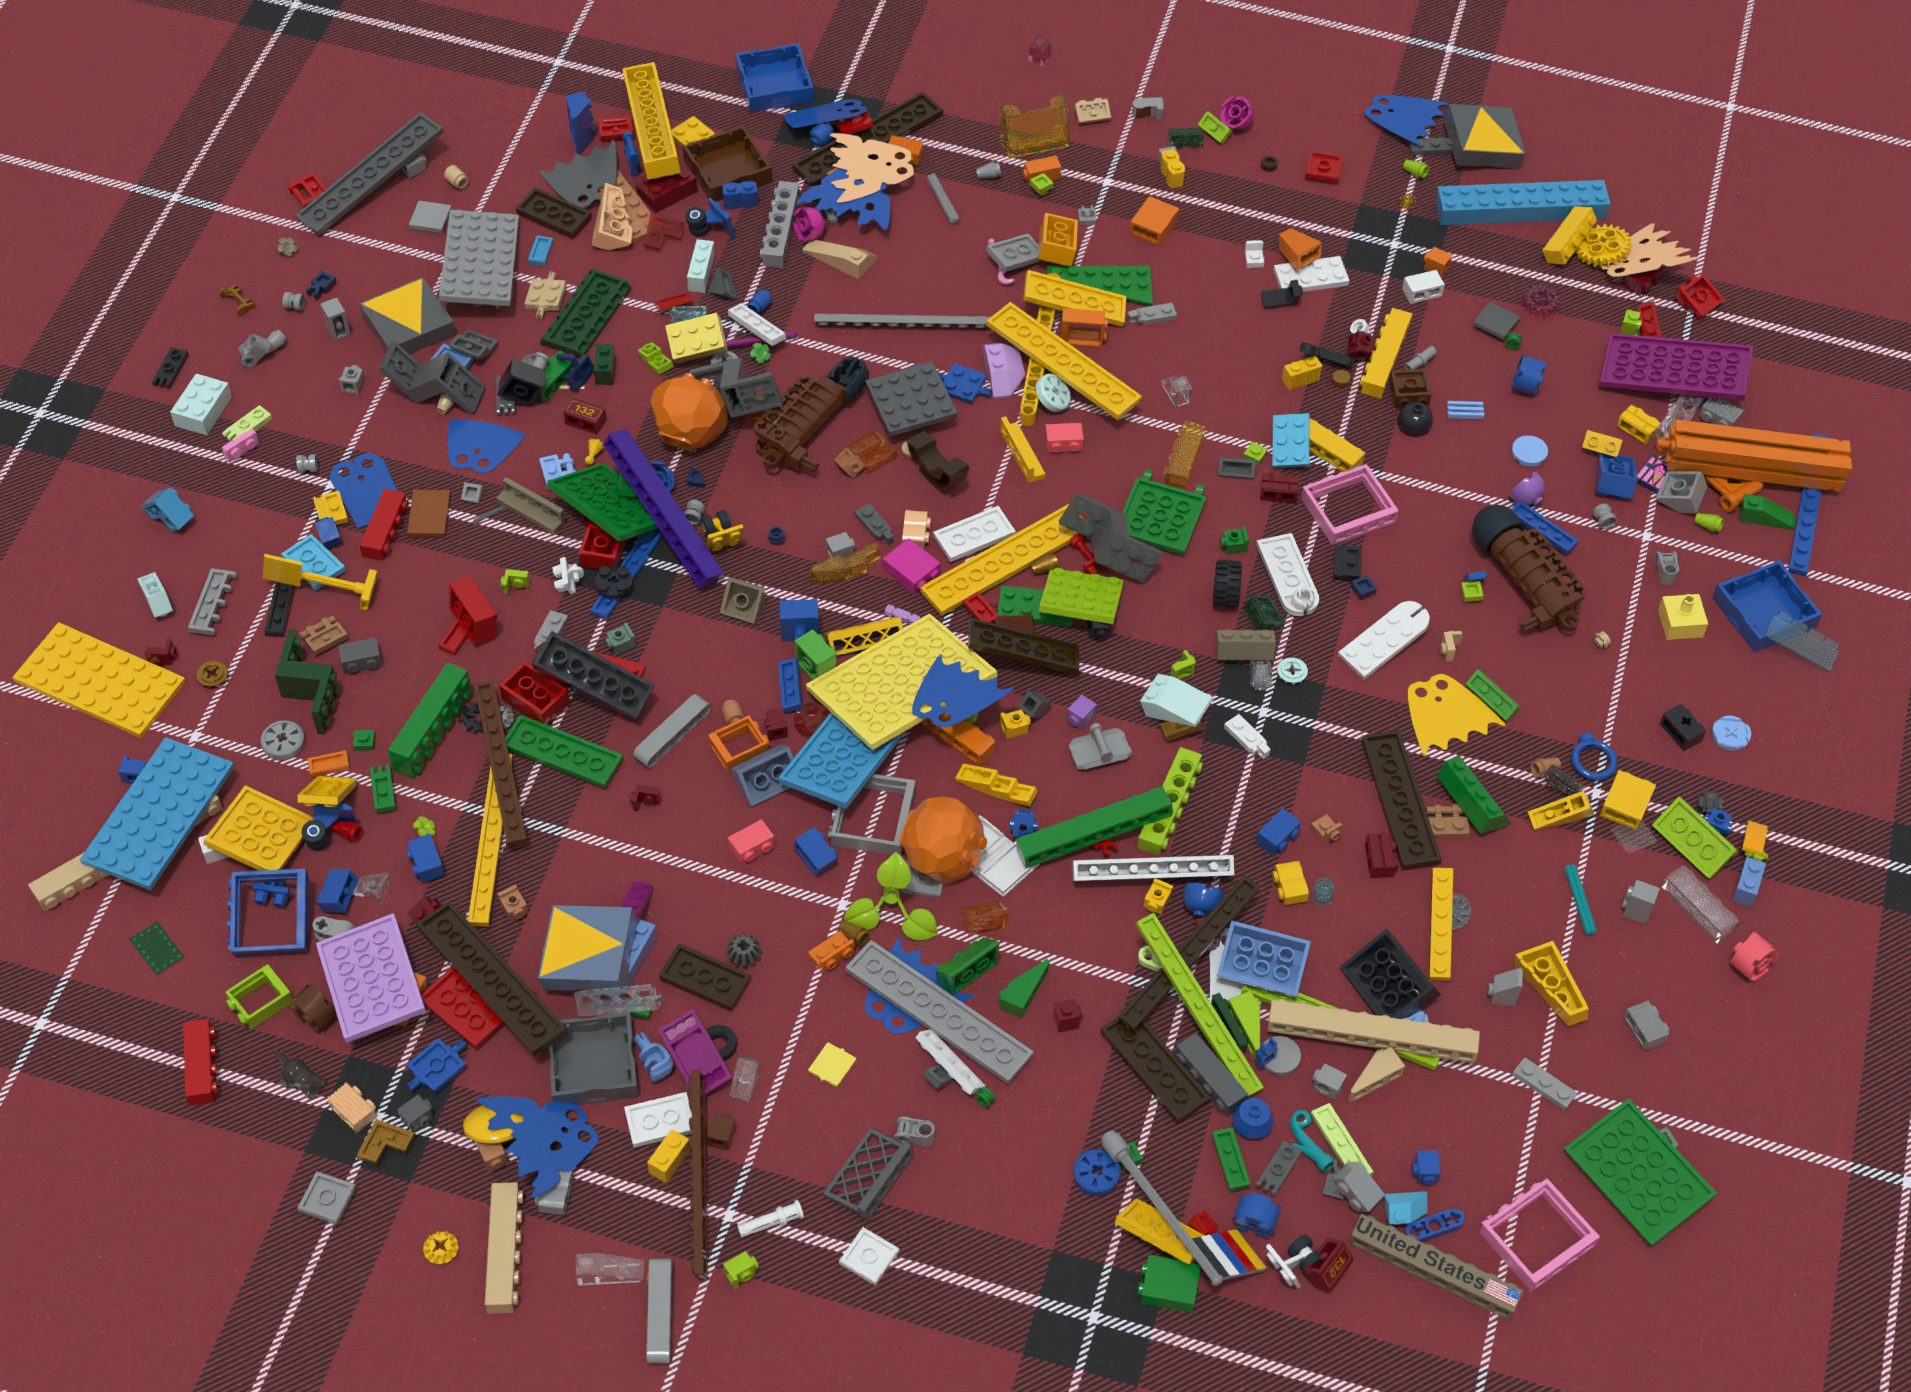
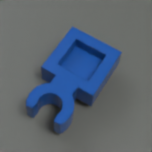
(1266, 1053)

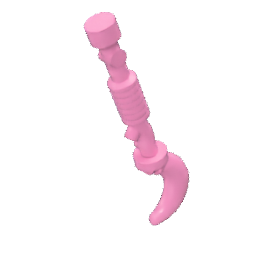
(1001, 278)

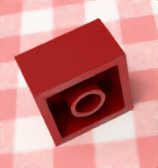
(600, 548)

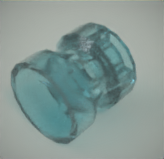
(1323, 891)

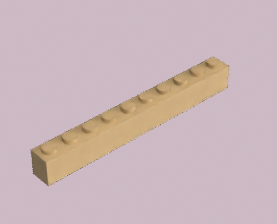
(74, 876)
(1373, 1030)

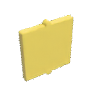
(832, 1064)

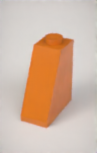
(1299, 248)

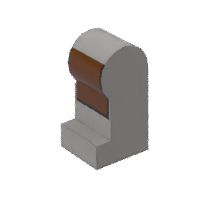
(1148, 107)

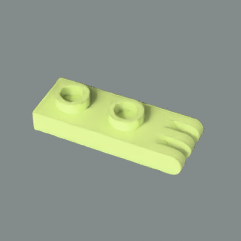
(255, 419)

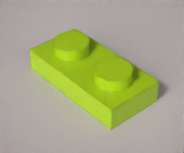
(1215, 127)

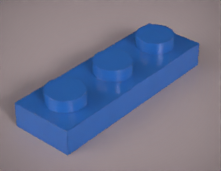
(790, 685)

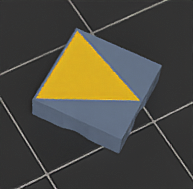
(587, 947)

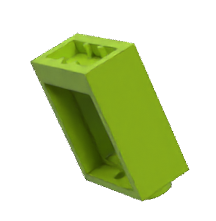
(250, 984)

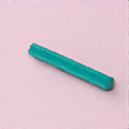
(1580, 900)

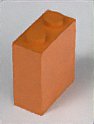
(1154, 220)

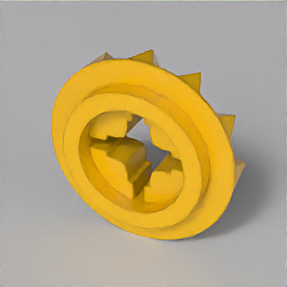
(440, 1256)

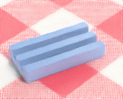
(1465, 410)

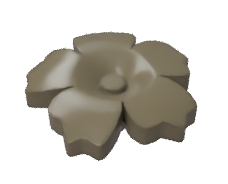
(287, 246)

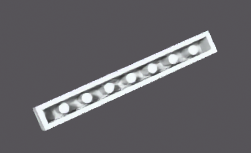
(1152, 867)

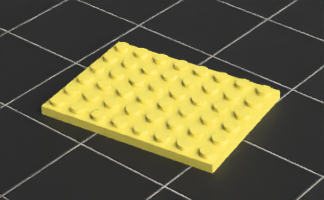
(878, 686)

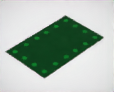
(156, 948)

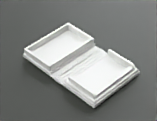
(1000, 862)

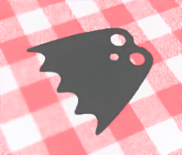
(572, 178)

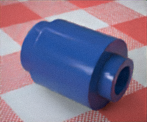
(760, 301)

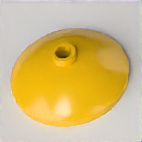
(477, 1122)

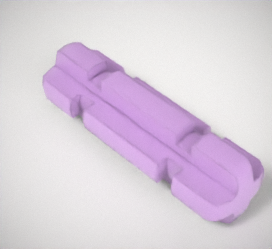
(904, 615)

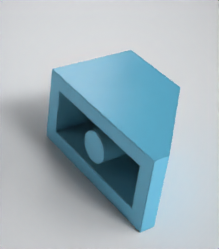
(1405, 1207)

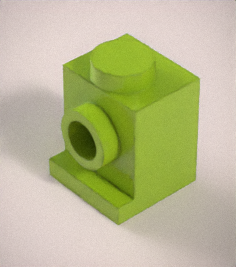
(1631, 323)
(740, 1269)

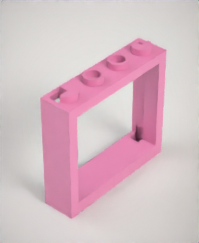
(1360, 526)
(1532, 1281)

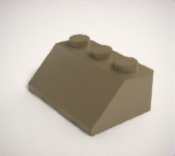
(1245, 644)

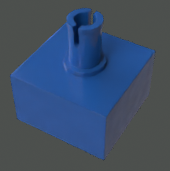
(798, 618)

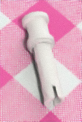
(780, 1216)

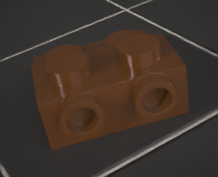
(1410, 386)

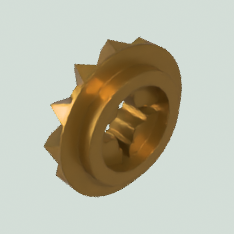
(212, 667)

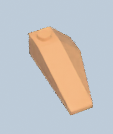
(612, 222)

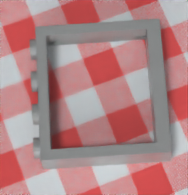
(880, 783)

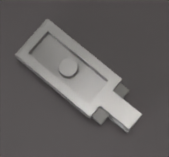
(1153, 314)
(553, 622)

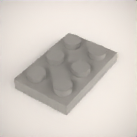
(1014, 252)

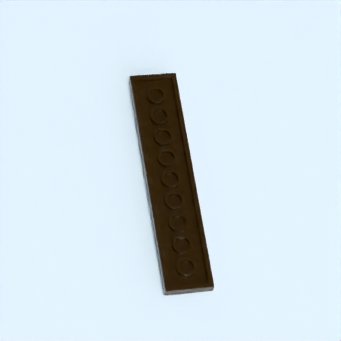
(896, 121)
(492, 978)

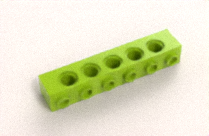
(1184, 761)

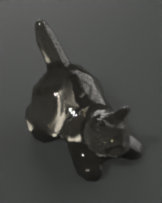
(298, 1074)

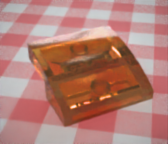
(873, 451)

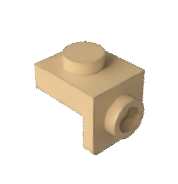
(1448, 644)

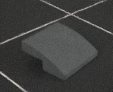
(1497, 320)
(474, 344)

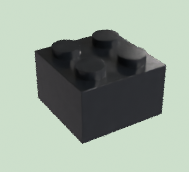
(521, 382)

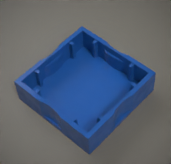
(774, 78)
(1757, 596)

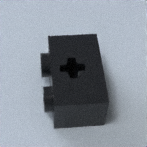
(1682, 727)

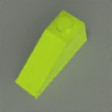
(1247, 1011)

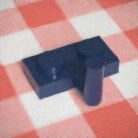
(579, 372)

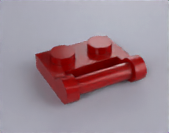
(614, 127)
(310, 184)

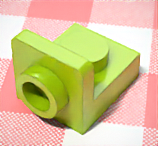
(516, 579)
(1184, 667)

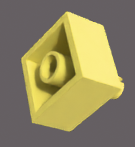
(1682, 616)

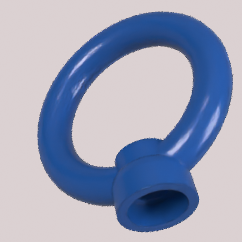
(1587, 742)

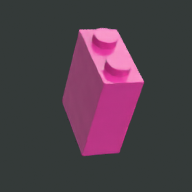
(911, 566)

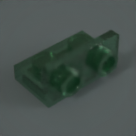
(1186, 137)
(1263, 613)

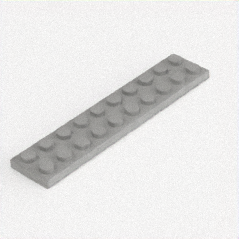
(939, 1012)

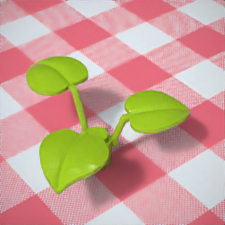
(893, 875)

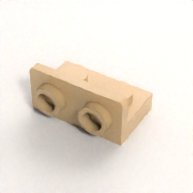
(1092, 110)

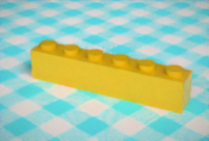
(1386, 353)

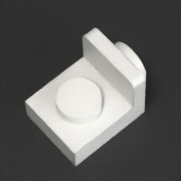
(1254, 254)

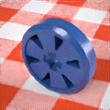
(1094, 1183)

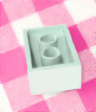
(1174, 701)

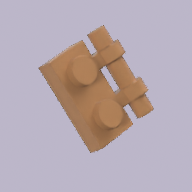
(326, 638)
(1448, 826)

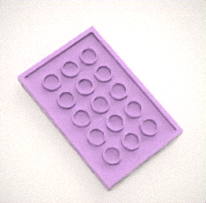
(370, 978)

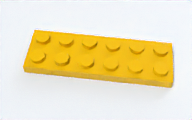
(1066, 294)

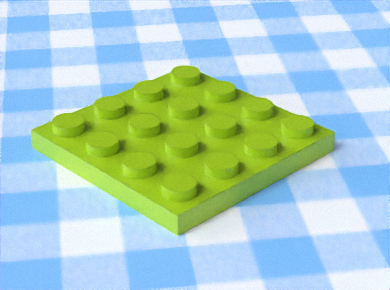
(1081, 595)

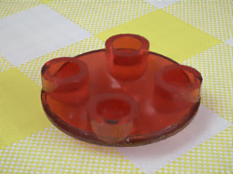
(810, 718)

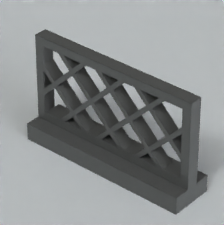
(886, 1178)

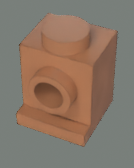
(512, 903)

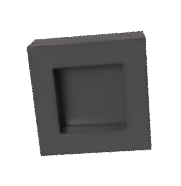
(937, 1076)

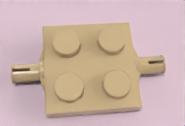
(545, 294)

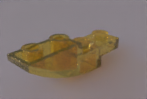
(840, 568)

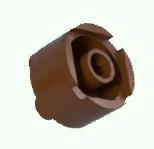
(312, 1007)

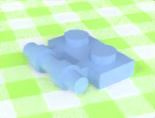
(552, 466)

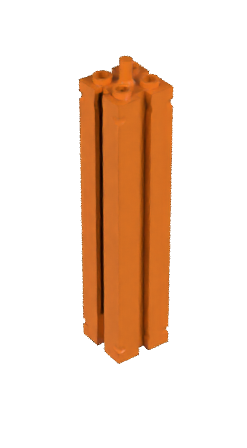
(1757, 455)

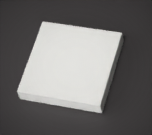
(869, 1256)

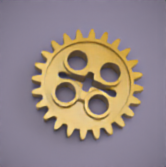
(1604, 246)

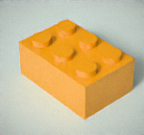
(1058, 239)

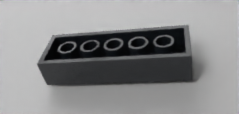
(593, 676)

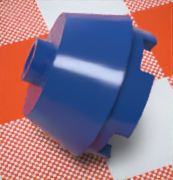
(1253, 1119)

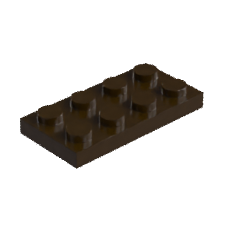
(553, 212)
(705, 977)

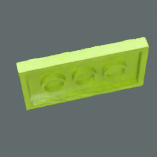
(1695, 837)

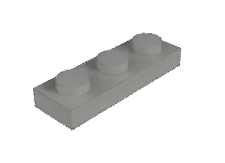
(1544, 1084)

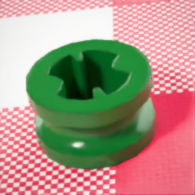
(1513, 341)
(984, 1097)

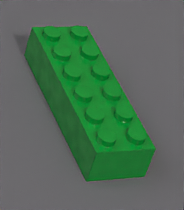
(430, 721)

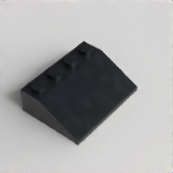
(1389, 978)

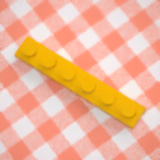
(1441, 924)

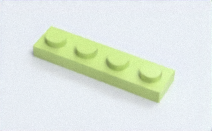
(1338, 1136)

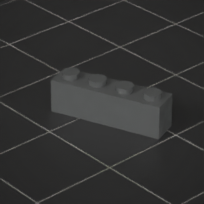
(1211, 1074)

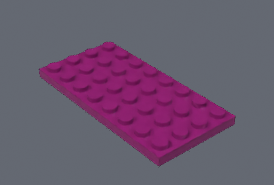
(1677, 366)

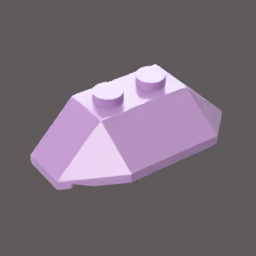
(1003, 368)

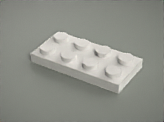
(1317, 275)
(974, 533)

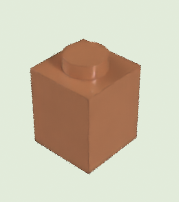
(492, 1155)

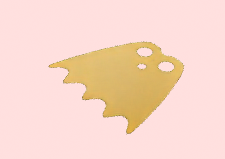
(1450, 718)

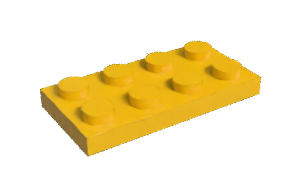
(327, 791)
(1152, 1227)

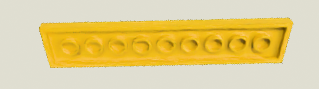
(1064, 361)
(998, 563)

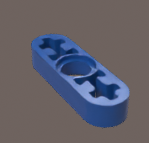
(1440, 1218)

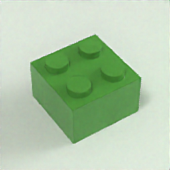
(814, 654)

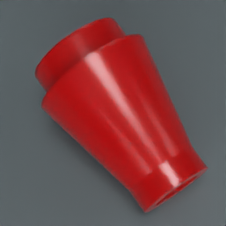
(350, 830)

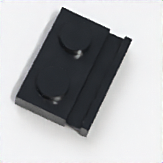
(1347, 562)

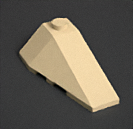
(844, 258)

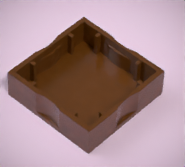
(726, 159)

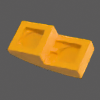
(1754, 837)

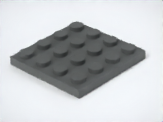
(911, 399)

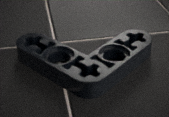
(1327, 354)

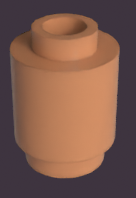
(732, 711)

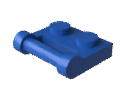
(631, 154)

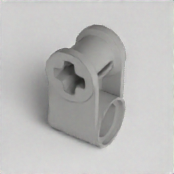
(253, 350)
(538, 360)
(1666, 567)
(332, 927)
(913, 1131)

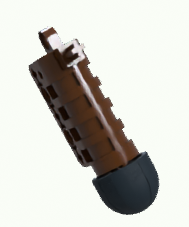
(1501, 534)

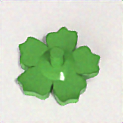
(760, 352)

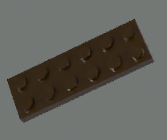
(1023, 646)
(1157, 1068)

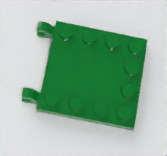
(1163, 514)

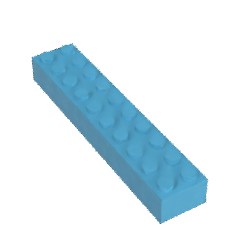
(1519, 201)

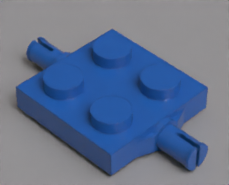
(964, 383)
(436, 1065)

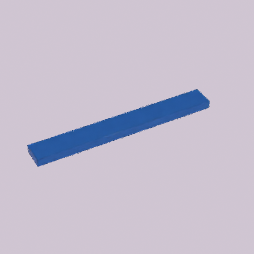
(634, 562)

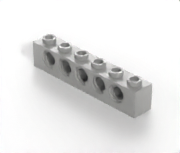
(780, 224)

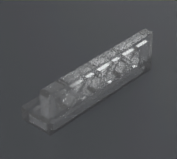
(1677, 411)
(617, 1004)

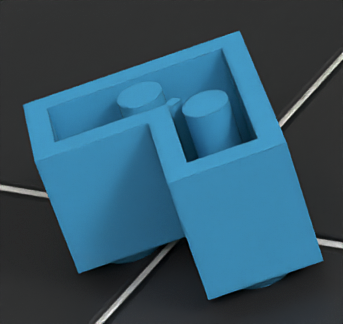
(169, 508)

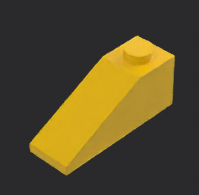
(1561, 811)

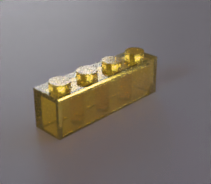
(1185, 454)

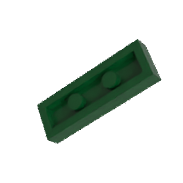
(1231, 1022)

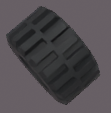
(1227, 583)

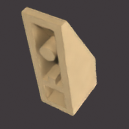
(1381, 1070)

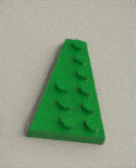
(1123, 280)

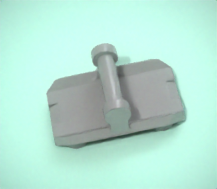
(1099, 747)

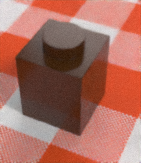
(721, 1132)

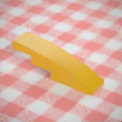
(995, 785)

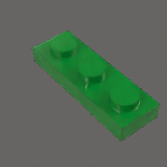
(1231, 1159)

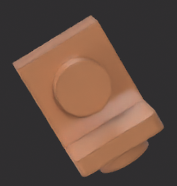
(849, 462)
(1327, 829)

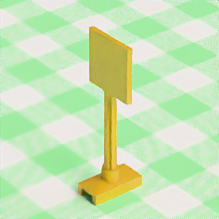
(291, 573)

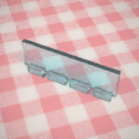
(1804, 644)

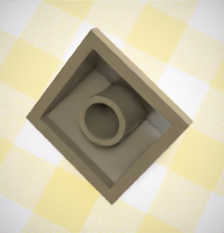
(743, 600)

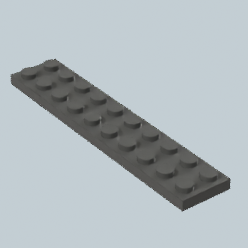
(369, 173)

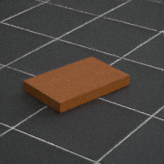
(428, 513)

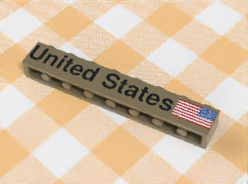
(1436, 1267)

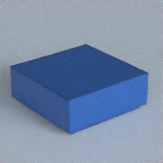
(1477, 576)

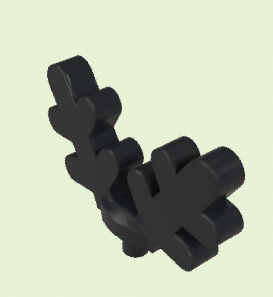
(472, 722)

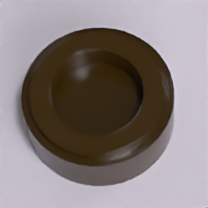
(1269, 163)

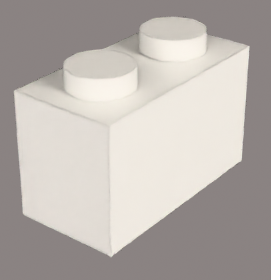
(1423, 286)

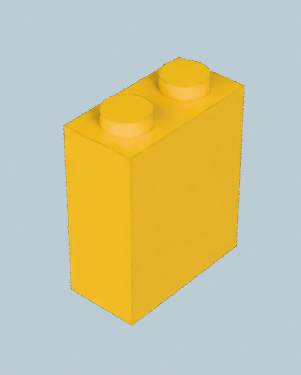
(1627, 799)

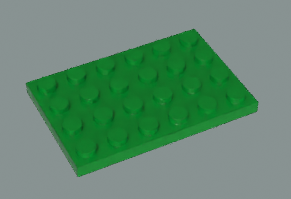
(595, 496)
(1640, 1172)

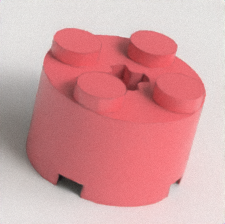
(1754, 956)

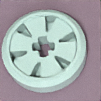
(1053, 393)

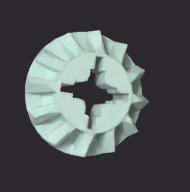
(1298, 667)

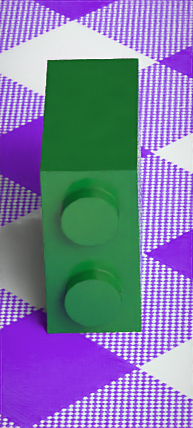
(1169, 1284)

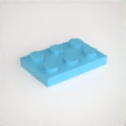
(1291, 440)
(314, 559)

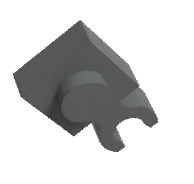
(1330, 1185)

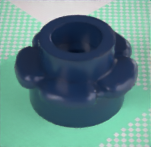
(776, 531)

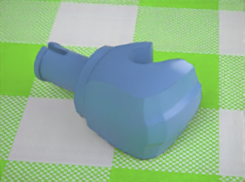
(655, 1057)

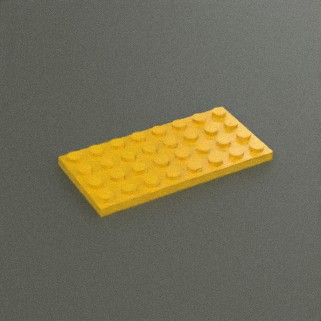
(99, 680)

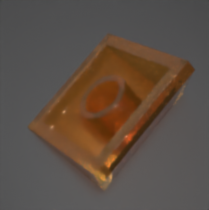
(985, 917)

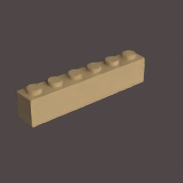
(502, 1248)

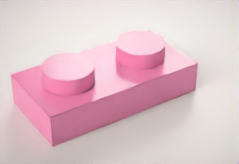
(240, 445)

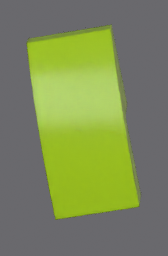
(654, 358)

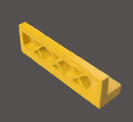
(1021, 451)
(862, 629)

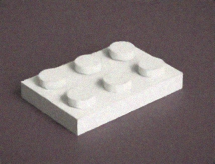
(654, 1119)

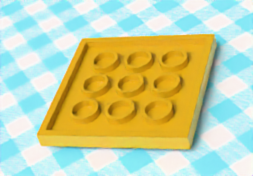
(258, 831)

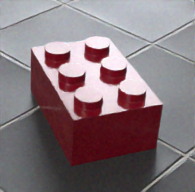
(666, 190)

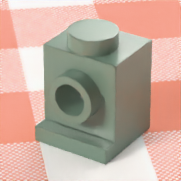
(620, 639)

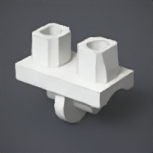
(569, 574)

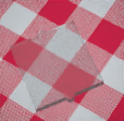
(1633, 839)

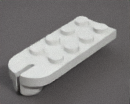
(1289, 574)
(1385, 638)

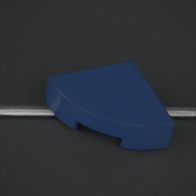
(695, 479)

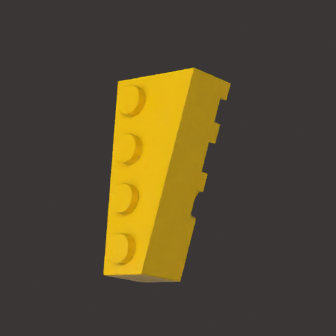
(1552, 980)

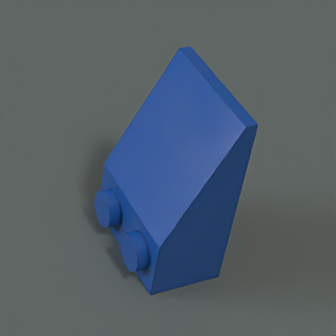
(1616, 476)

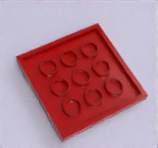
(461, 1008)

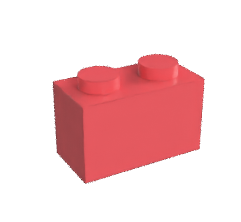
(1064, 437)
(751, 842)

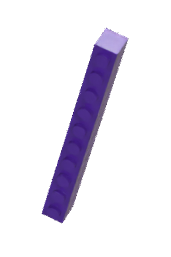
(663, 508)

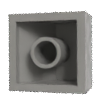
(1682, 490)

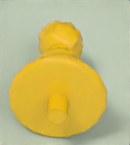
(595, 447)

